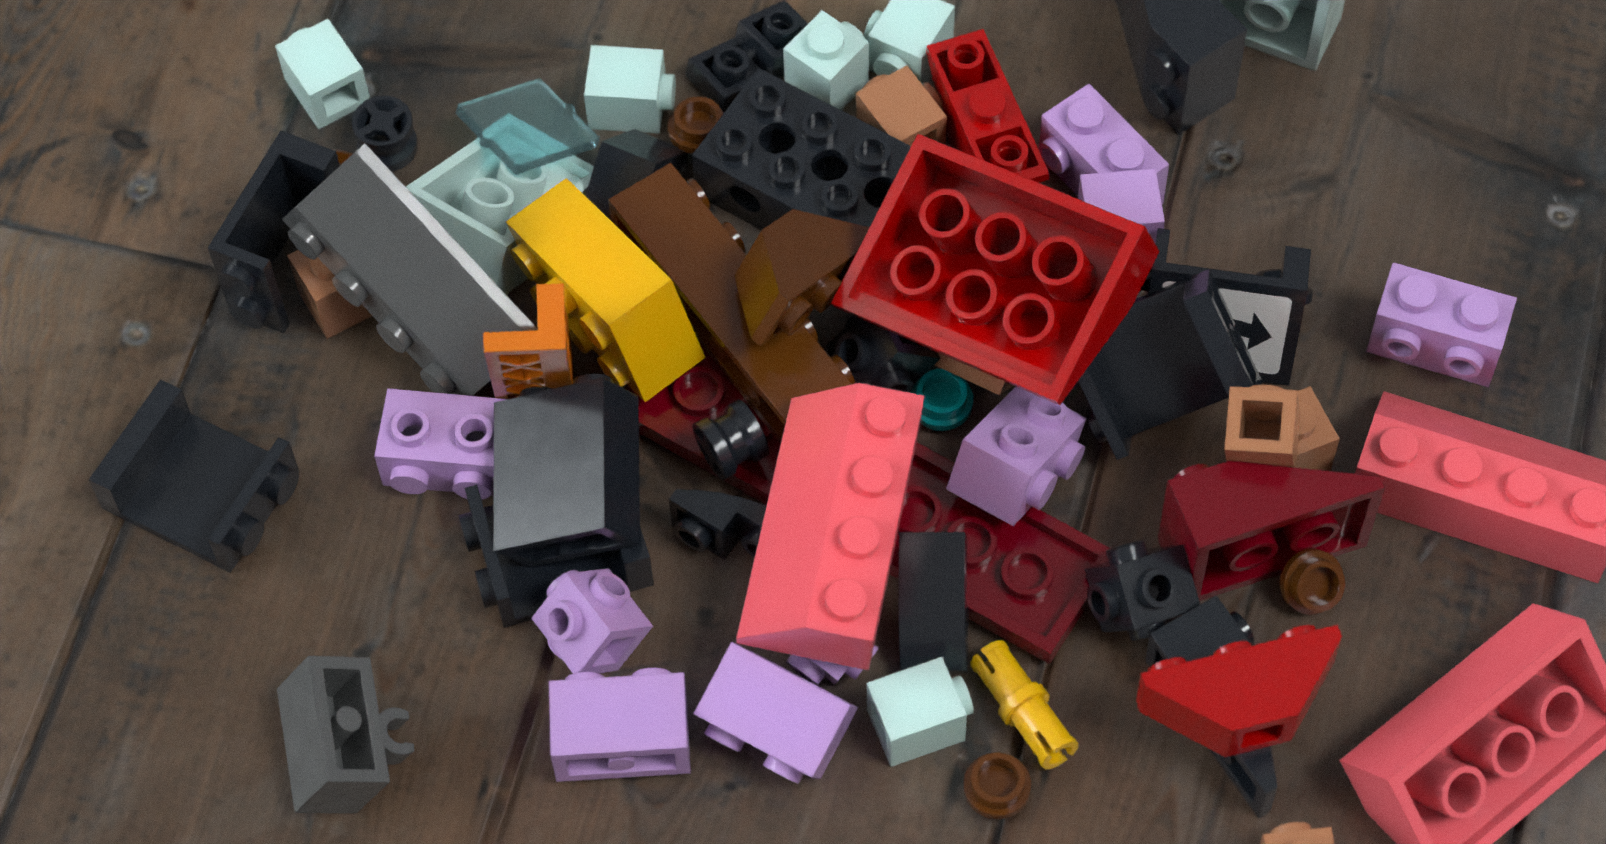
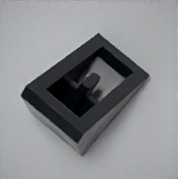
(626, 161)

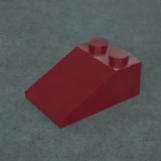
(1251, 518)

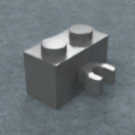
(336, 735)

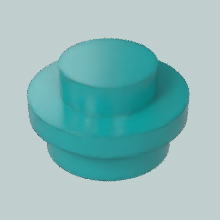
(946, 399)

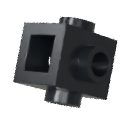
(881, 356)
(1140, 588)

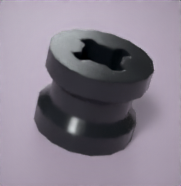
(390, 118)
(730, 439)

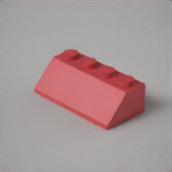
(1489, 486)
(832, 524)
(1488, 735)

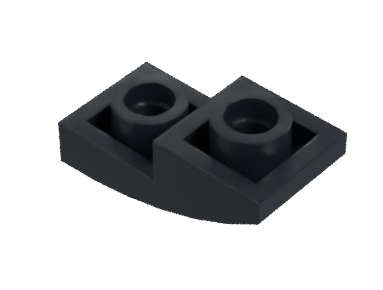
(758, 43)
(716, 521)
(933, 599)

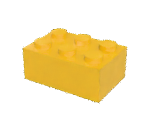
(612, 290)

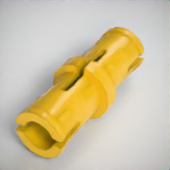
(1024, 704)

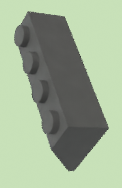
(404, 272)

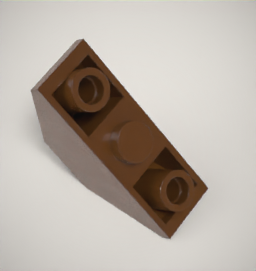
(793, 270)

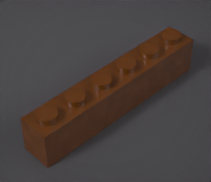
(700, 255)

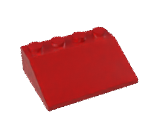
(996, 270)

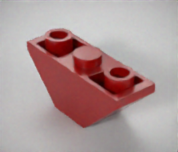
(982, 107)
(1242, 692)

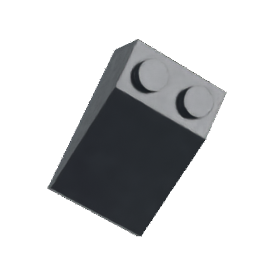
(1183, 56)

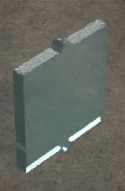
(527, 126)

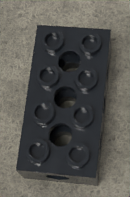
(794, 152)

